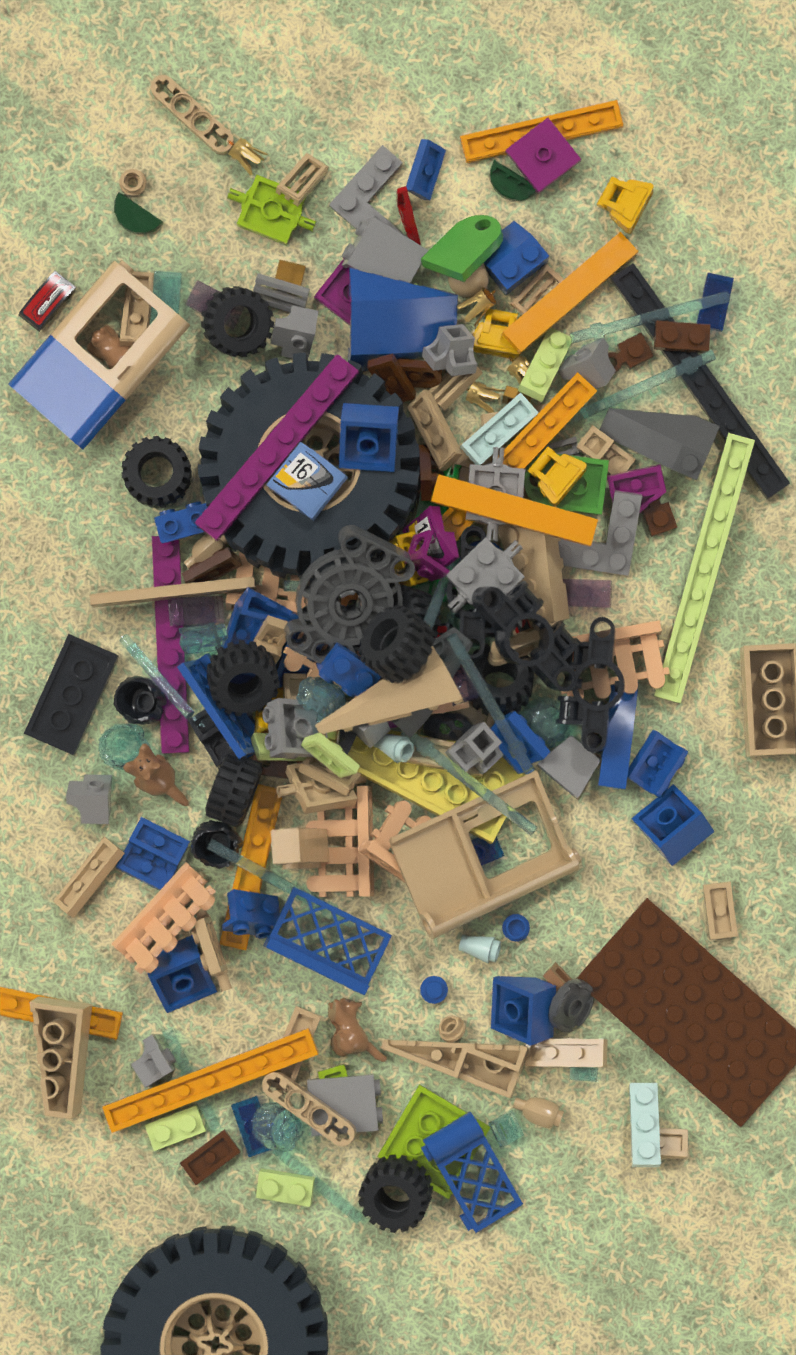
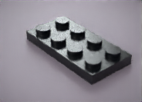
(71, 694)

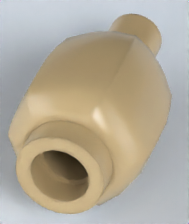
(205, 548)
(540, 1111)

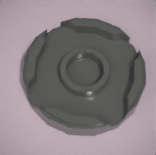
(571, 1005)

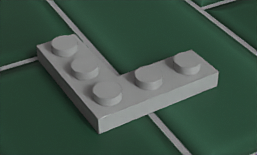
(354, 199)
(617, 551)

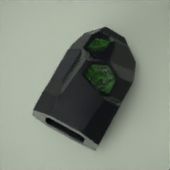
(447, 725)

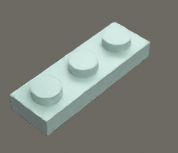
(499, 429)
(644, 1125)

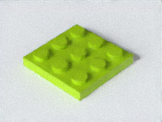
(421, 1118)

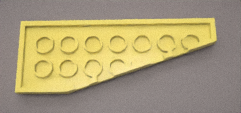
(427, 786)

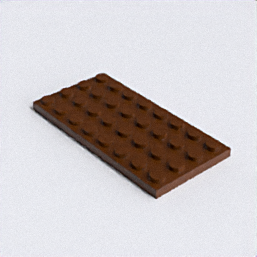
(692, 1012)

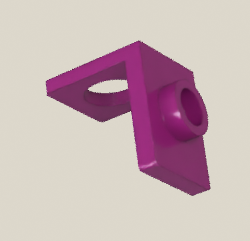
(424, 565)

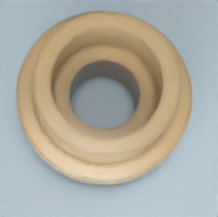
(132, 174)
(451, 1028)

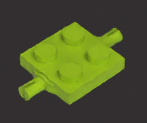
(268, 212)

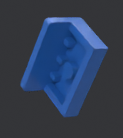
(179, 524)
(347, 670)
(534, 743)
(656, 764)
(251, 913)

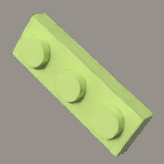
(545, 364)

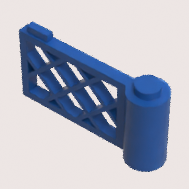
(452, 1143)

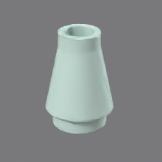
(396, 747)
(481, 947)

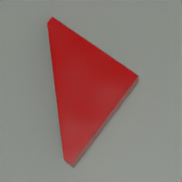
(406, 213)

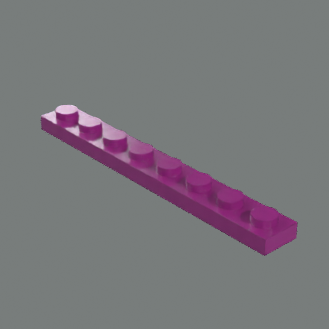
(276, 447)
(169, 652)

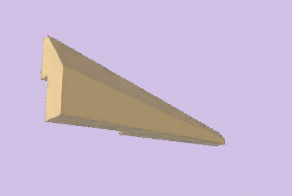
(396, 700)
(484, 1065)

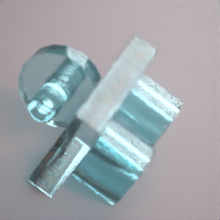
(202, 637)

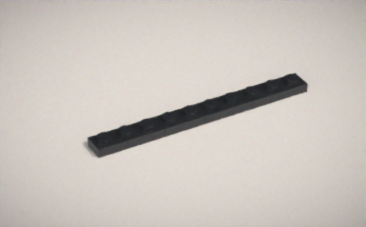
(704, 386)

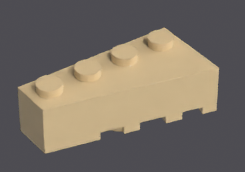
(541, 567)
(299, 848)
(62, 1047)

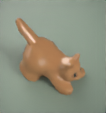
(106, 345)
(154, 775)
(349, 1035)

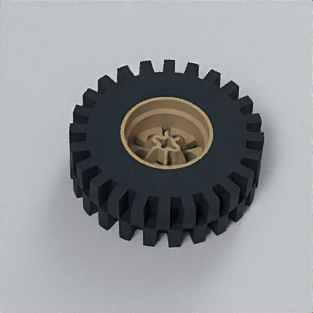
(271, 529)
(229, 1271)

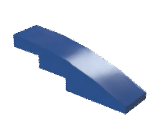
(616, 755)

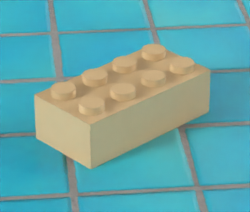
(769, 699)

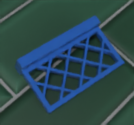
(234, 728)
(319, 963)

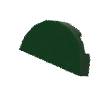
(510, 184)
(134, 217)

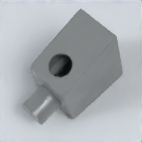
(571, 764)

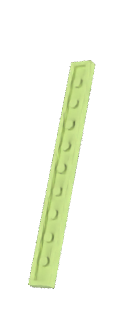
(705, 566)

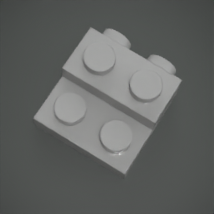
(288, 727)

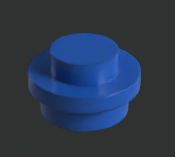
(516, 927)
(434, 989)

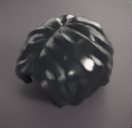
(139, 700)
(219, 832)

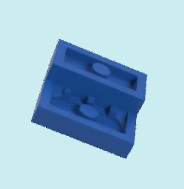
(152, 854)

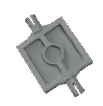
(499, 478)
(484, 567)

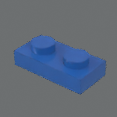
(425, 169)

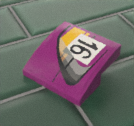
(443, 544)

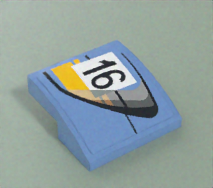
(307, 481)

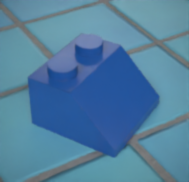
(515, 258)
(368, 437)
(673, 825)
(181, 976)
(522, 1008)

